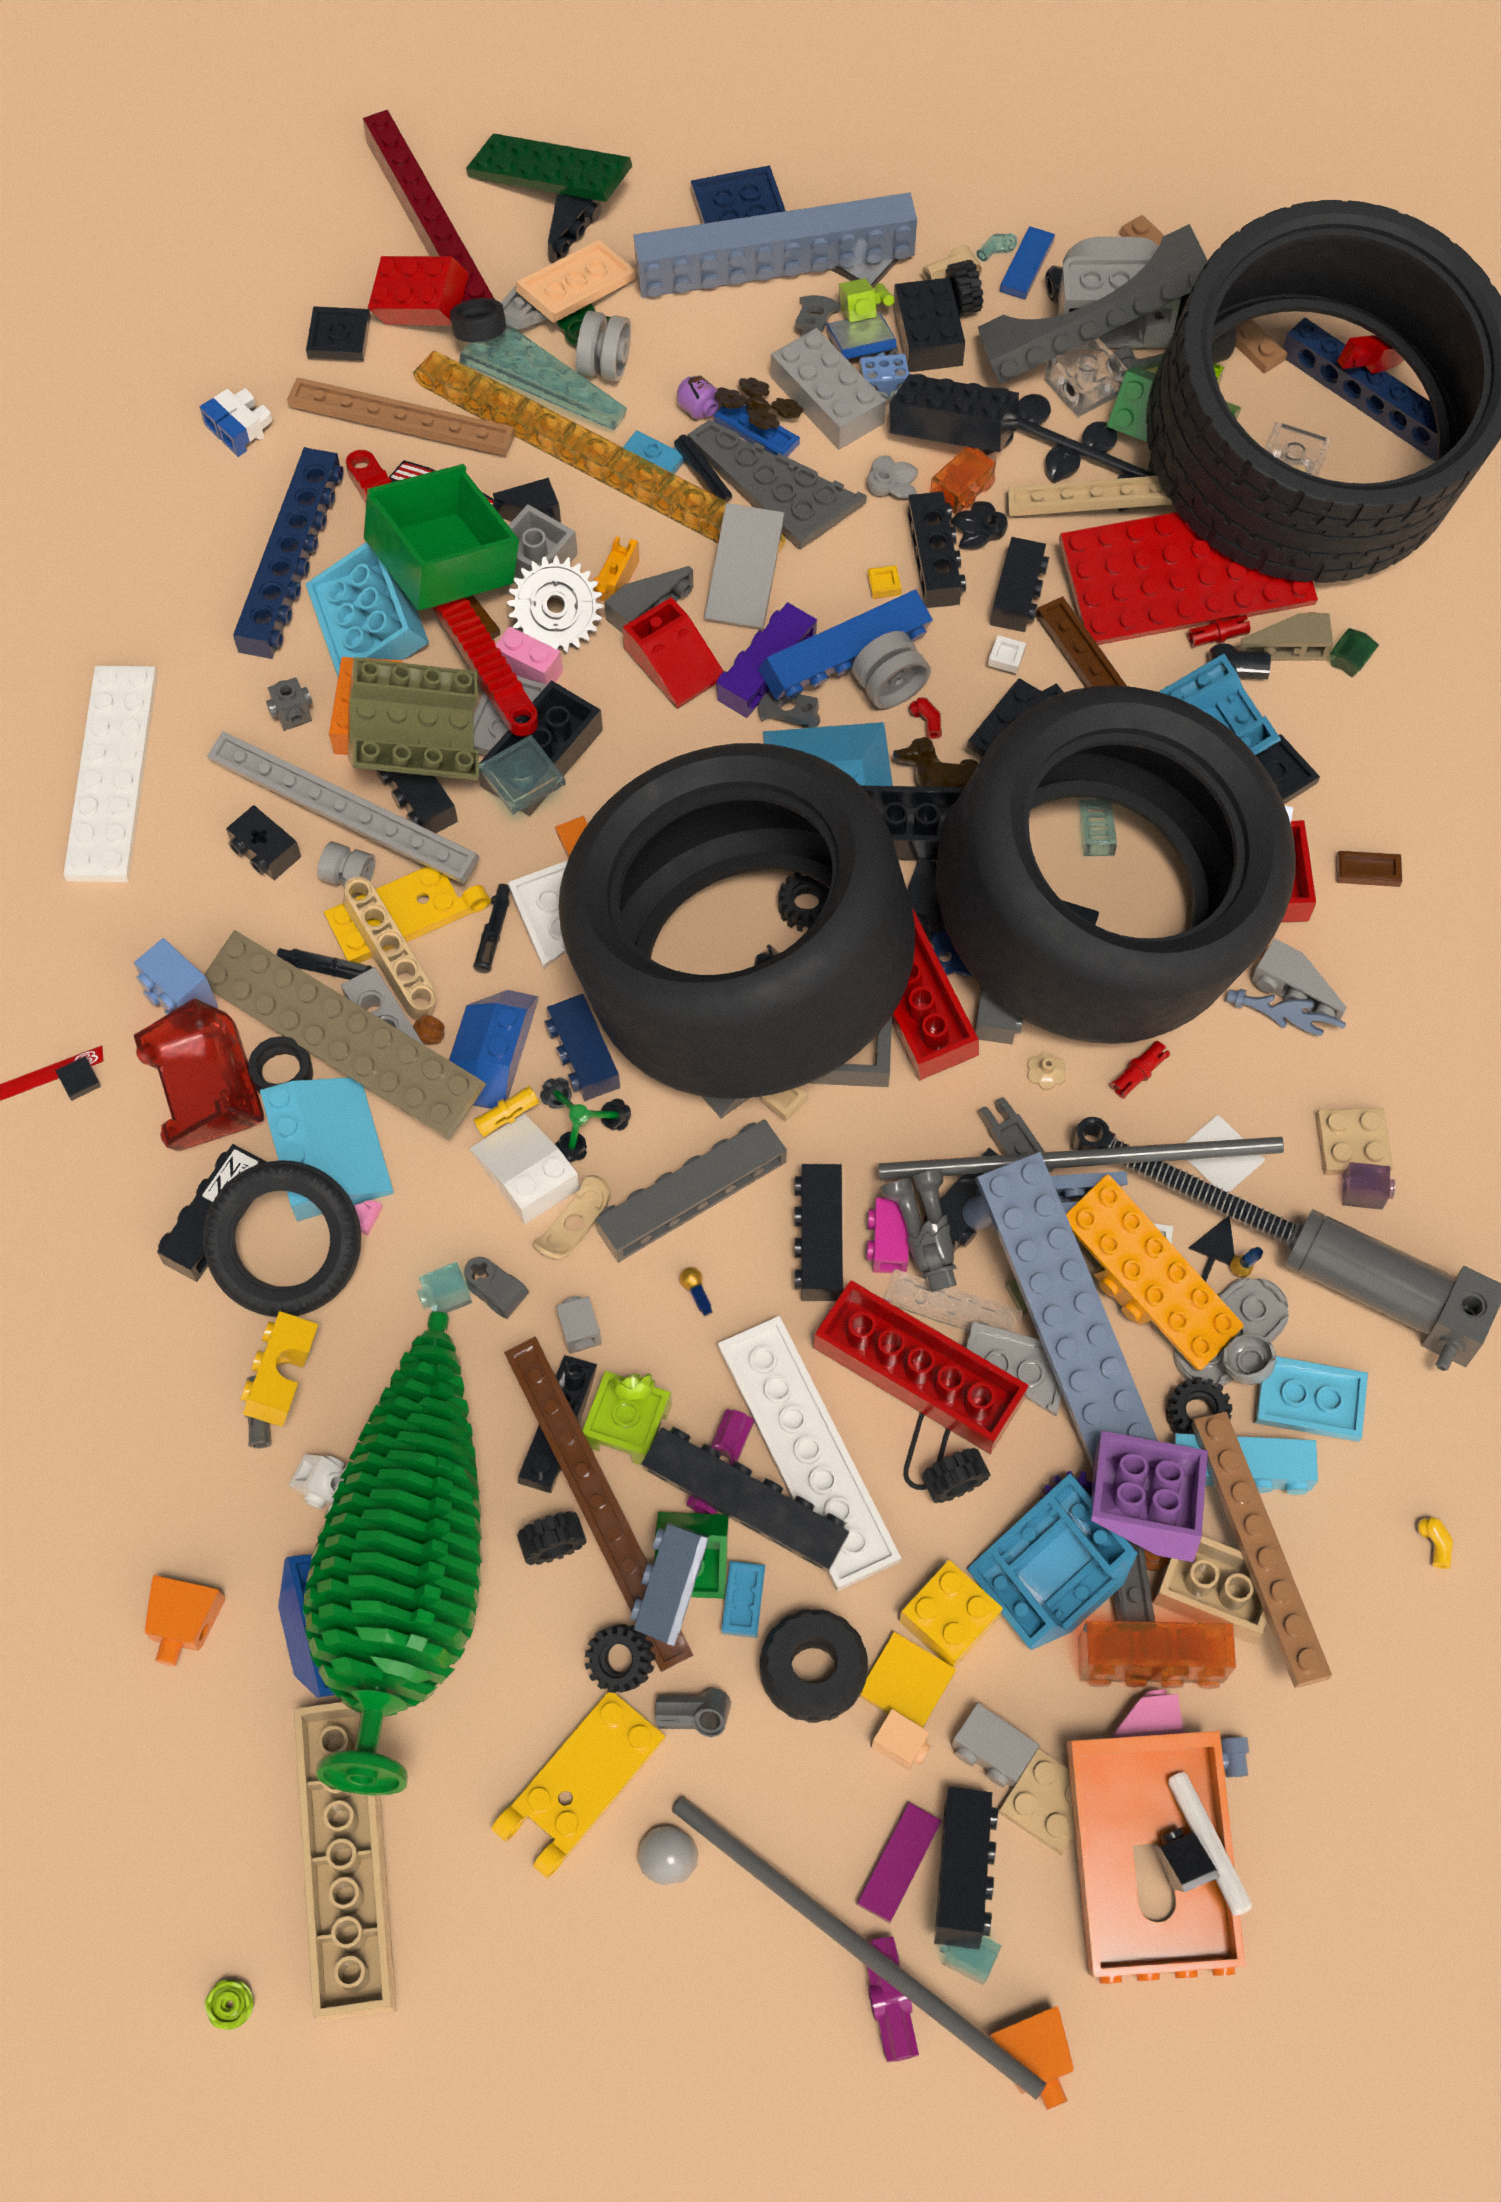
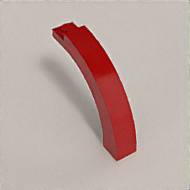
(1369, 352)

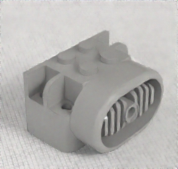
(1100, 267)

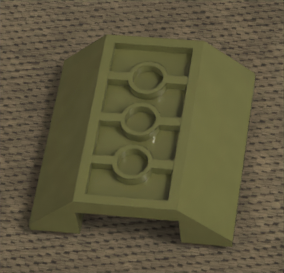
(412, 719)

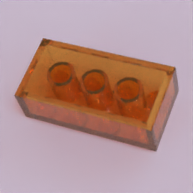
(1156, 1653)

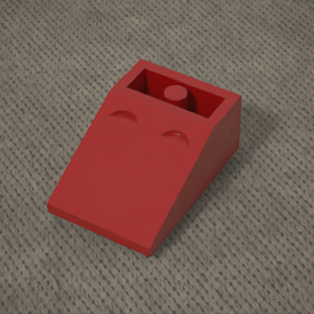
(672, 652)

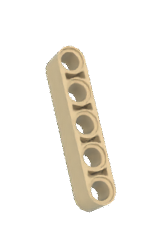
(389, 934)

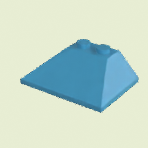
(1220, 693)
(853, 748)
(1054, 1566)

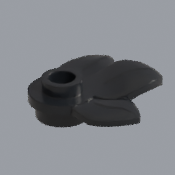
(979, 525)

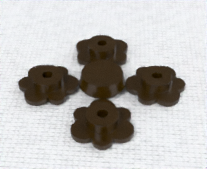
(758, 407)

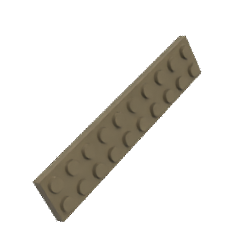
(343, 1034)

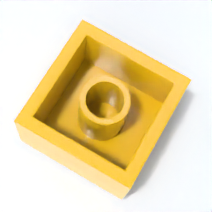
(950, 1614)

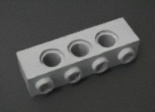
(371, 990)

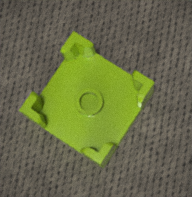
(625, 1423)

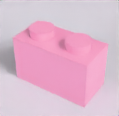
(530, 657)

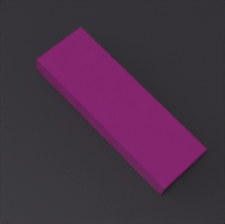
(899, 1863)

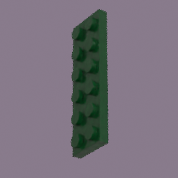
(549, 167)

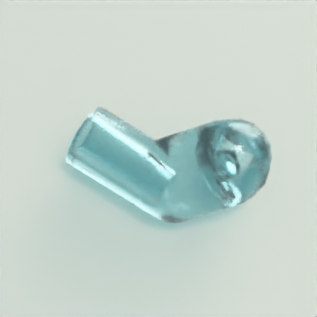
(997, 244)

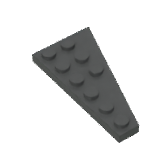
(777, 483)

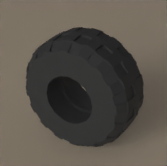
(819, 1631)

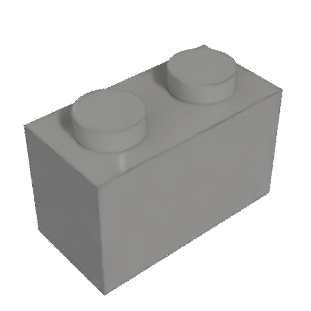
(994, 1746)

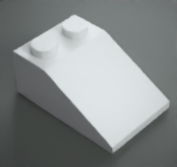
(526, 1168)

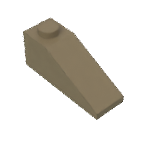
(1294, 639)

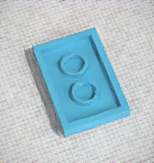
(1313, 1399)

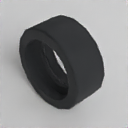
(478, 320)
(278, 1046)

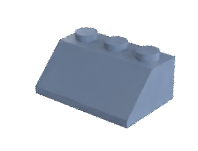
(669, 1582)

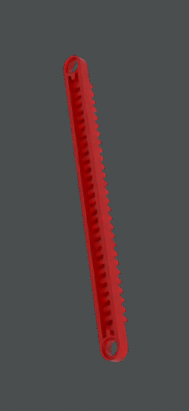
(464, 627)

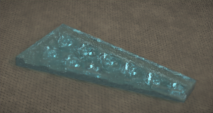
(534, 370)

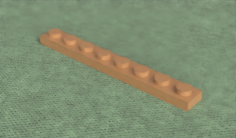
(1249, 336)
(401, 416)
(1261, 1551)

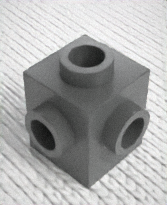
(289, 703)

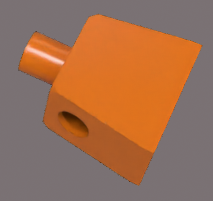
(180, 1616)
(1043, 2049)

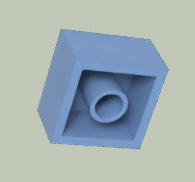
(171, 978)

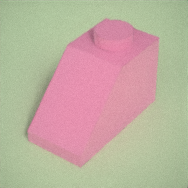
(1153, 1715)

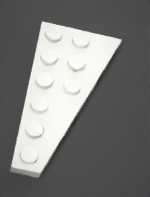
(538, 904)

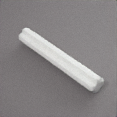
(1201, 1825)

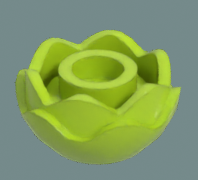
(633, 1386)
(217, 2002)

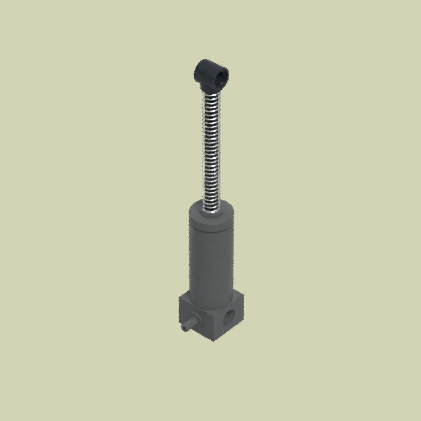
(1445, 1307)

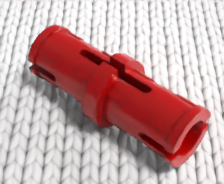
(1218, 631)
(1140, 1069)

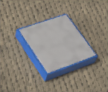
(861, 336)

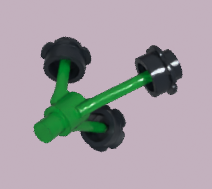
(572, 1144)

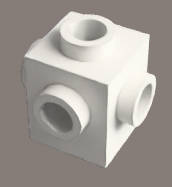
(317, 1479)

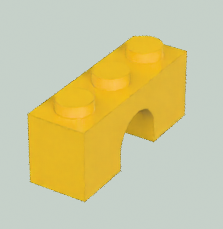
(271, 1393)

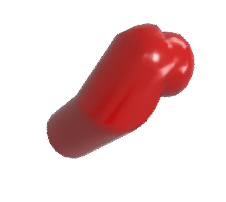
(930, 713)

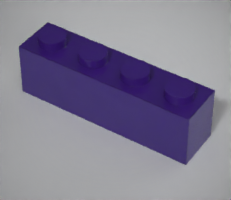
(743, 683)

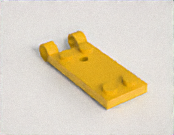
(409, 915)
(590, 1766)

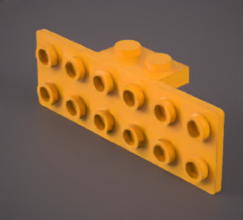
(1150, 1274)

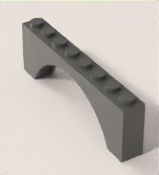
(1025, 343)

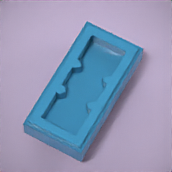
(655, 452)
(743, 1599)

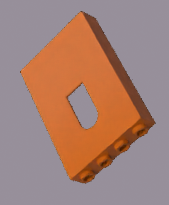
(1124, 1802)

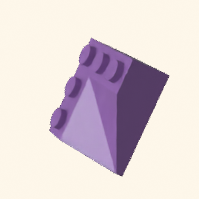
(1150, 1493)

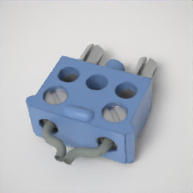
(885, 372)

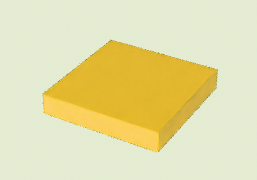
(907, 1680)

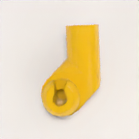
(1441, 1538)

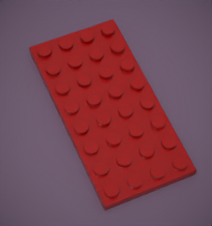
(1164, 578)

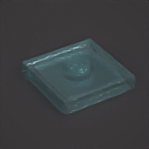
(522, 774)

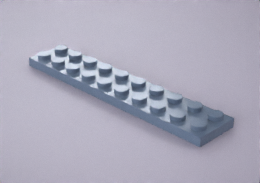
(1063, 1302)

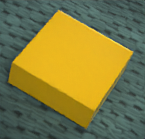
(884, 582)

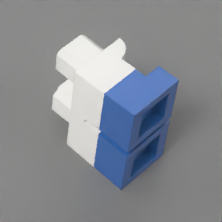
(232, 420)

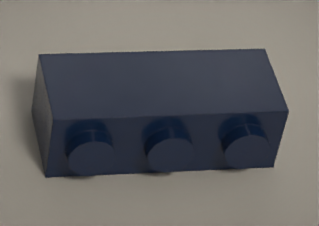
(582, 1048)

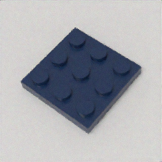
(737, 195)

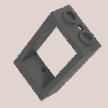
(865, 1075)

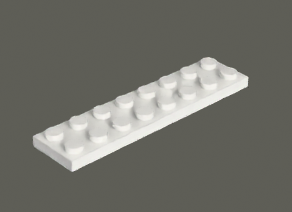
(111, 774)
(807, 1445)

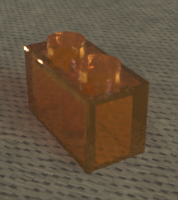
(964, 478)

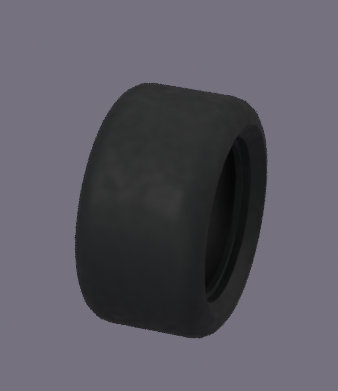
(1185, 780)
(712, 819)

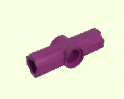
(730, 1443)
(891, 2009)

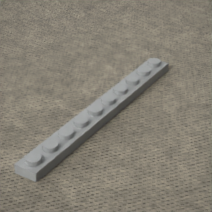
(344, 807)

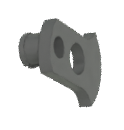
(819, 304)
(803, 713)

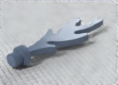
(1291, 1009)

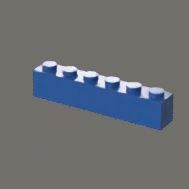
(837, 647)

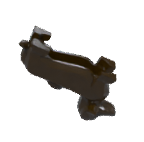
(930, 770)

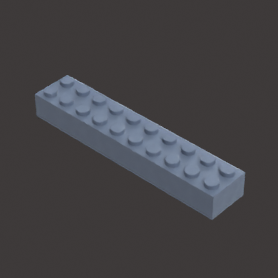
(775, 245)

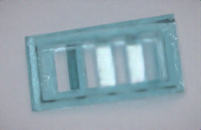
(1097, 846)

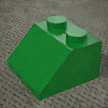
(713, 1569)

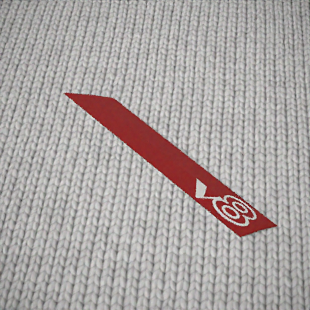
(46, 1074)

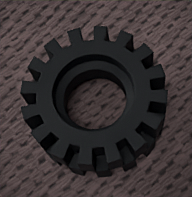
(966, 286)
(794, 888)
(1190, 1391)
(955, 1475)
(551, 1538)
(600, 1665)

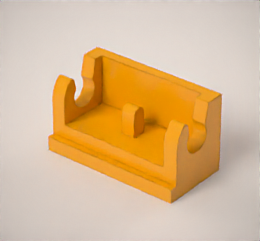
(617, 568)

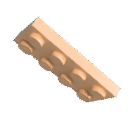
(575, 281)

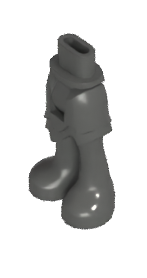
(930, 1242)

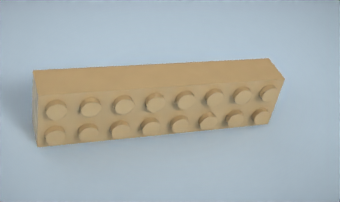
(342, 1876)

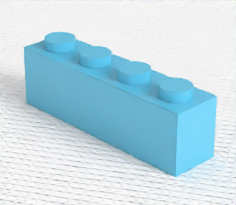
(1272, 1462)

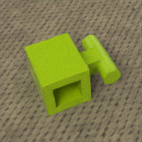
(860, 299)

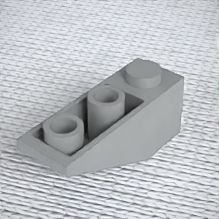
(1293, 976)

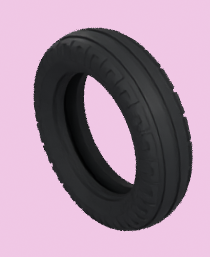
(221, 1246)

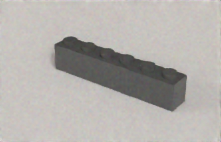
(690, 1190)

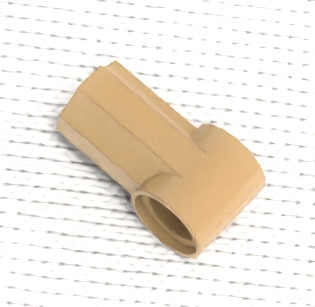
(938, 269)

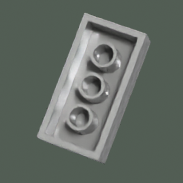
(828, 388)

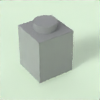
(578, 1324)

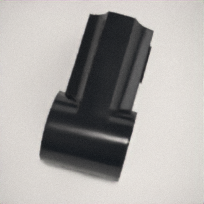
(1246, 663)

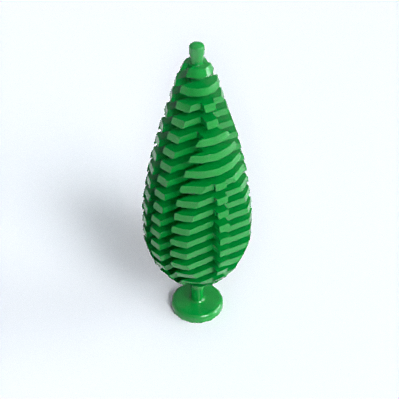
(398, 1559)

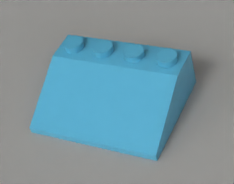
(365, 610)
(332, 1130)

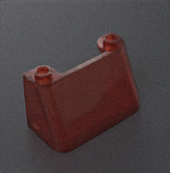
(201, 1075)

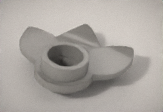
(891, 477)

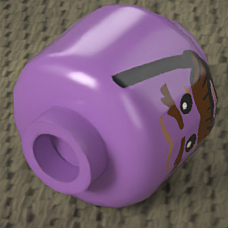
(697, 397)

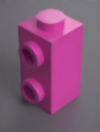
(890, 1246)

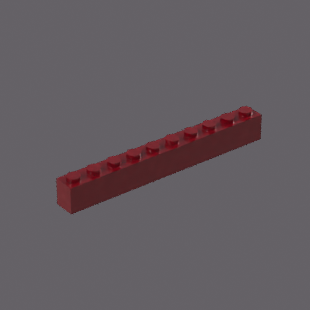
(419, 198)

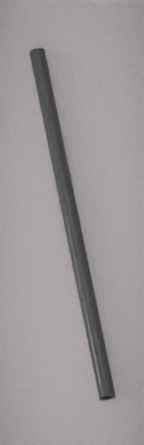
(1089, 1157)
(861, 1949)

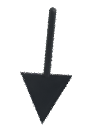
(1216, 1245)

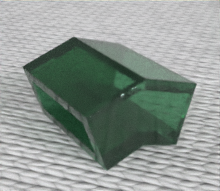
(1352, 651)

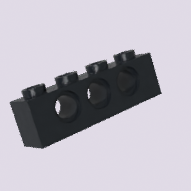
(934, 549)

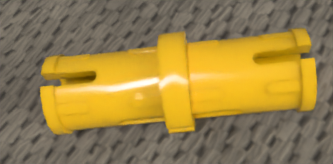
(506, 1111)

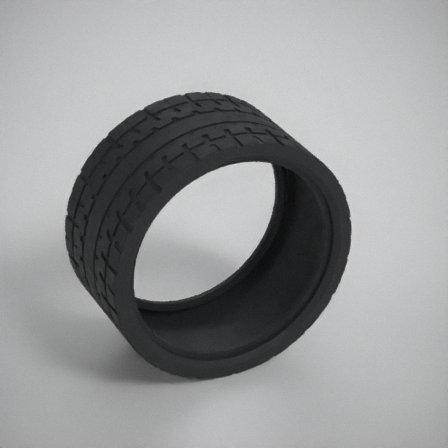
(1376, 273)

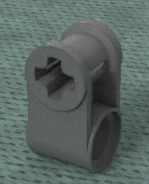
(499, 1290)

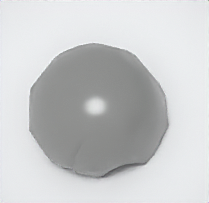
(1249, 1359)
(667, 1855)

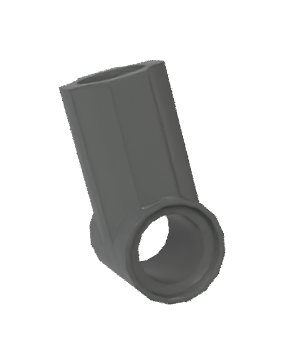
(694, 1712)

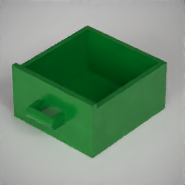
(439, 537)

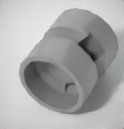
(340, 864)

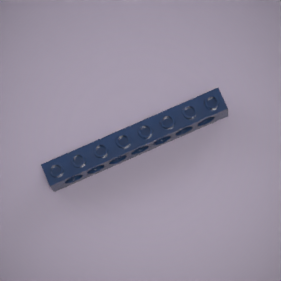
(1374, 394)
(288, 553)

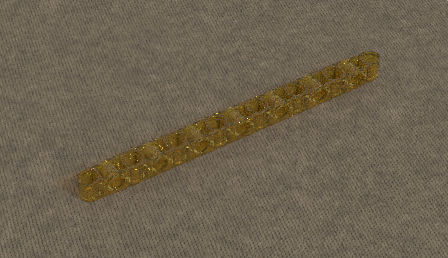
(575, 445)

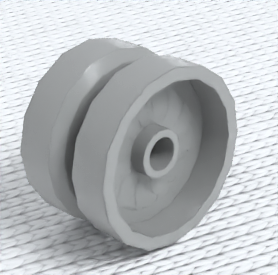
(603, 345)
(891, 669)

